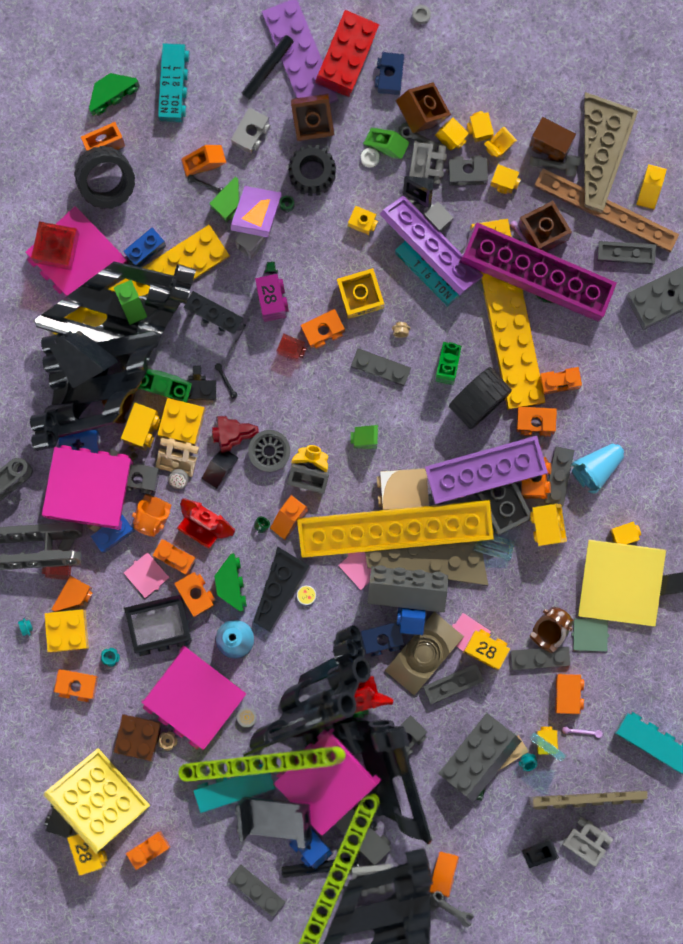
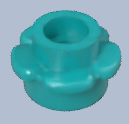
(25, 627)
(110, 662)
(528, 762)

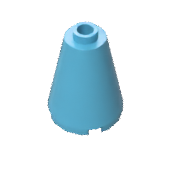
(597, 466)
(243, 642)

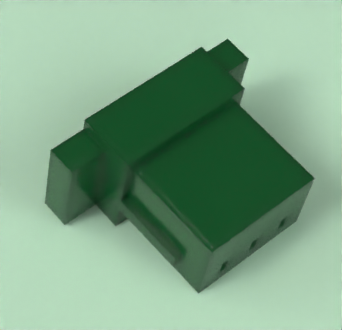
(271, 268)

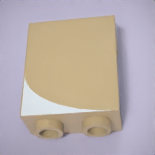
(403, 489)

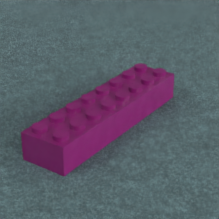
(537, 272)

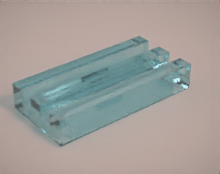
(477, 547)
(547, 747)

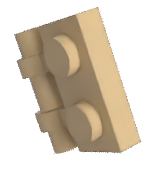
(171, 460)

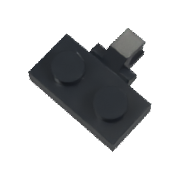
(201, 388)

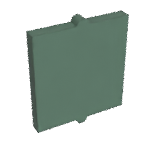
(590, 635)

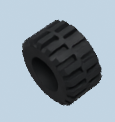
(317, 185)

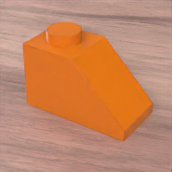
(203, 159)
(287, 517)
(72, 595)

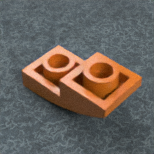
(444, 873)

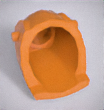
(151, 515)

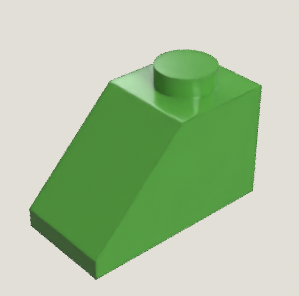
(387, 142)
(227, 200)
(130, 302)
(365, 437)

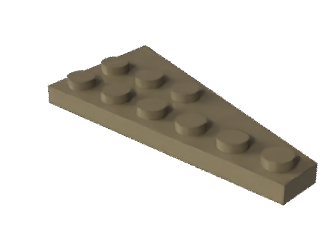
(605, 139)
(453, 559)
(580, 800)

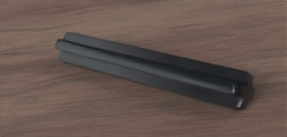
(267, 66)
(302, 869)

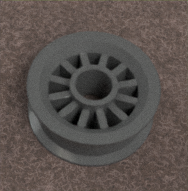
(262, 436)

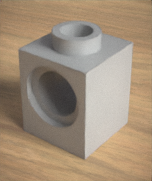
(438, 216)

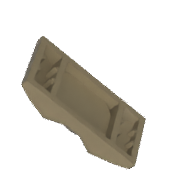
(424, 653)

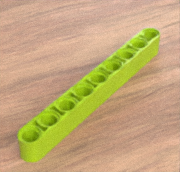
(269, 764)
(342, 866)

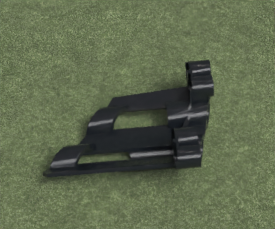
(160, 303)
(69, 402)
(326, 707)
(385, 756)
(397, 920)

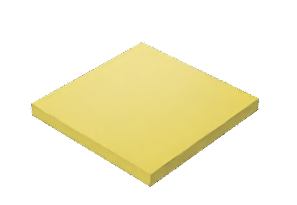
(622, 583)
(96, 800)

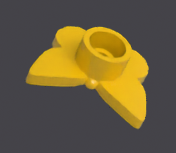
(312, 455)

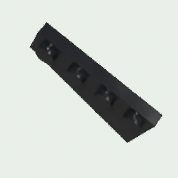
(280, 588)

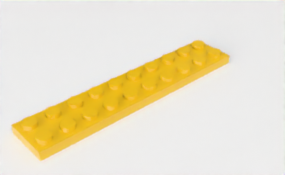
(198, 251)
(512, 335)
(395, 528)

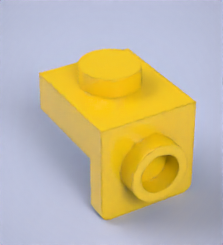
(500, 142)

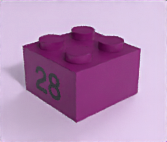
(270, 296)

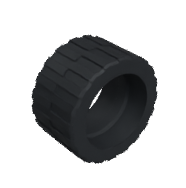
(111, 198)
(480, 398)

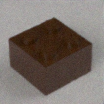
(423, 107)
(312, 117)
(552, 140)
(545, 227)
(137, 737)

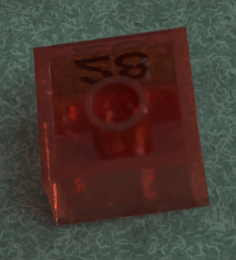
(55, 245)

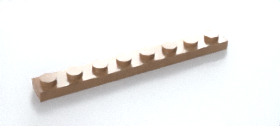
(612, 212)

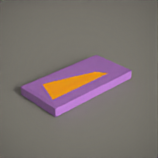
(256, 211)

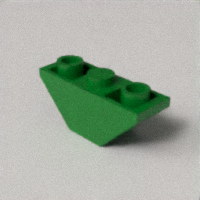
(110, 91)
(448, 363)
(166, 385)
(230, 584)

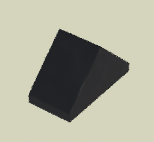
(419, 189)
(219, 468)
(540, 853)

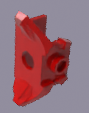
(203, 524)
(368, 696)

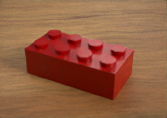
(347, 53)

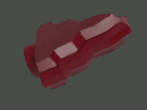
(231, 433)

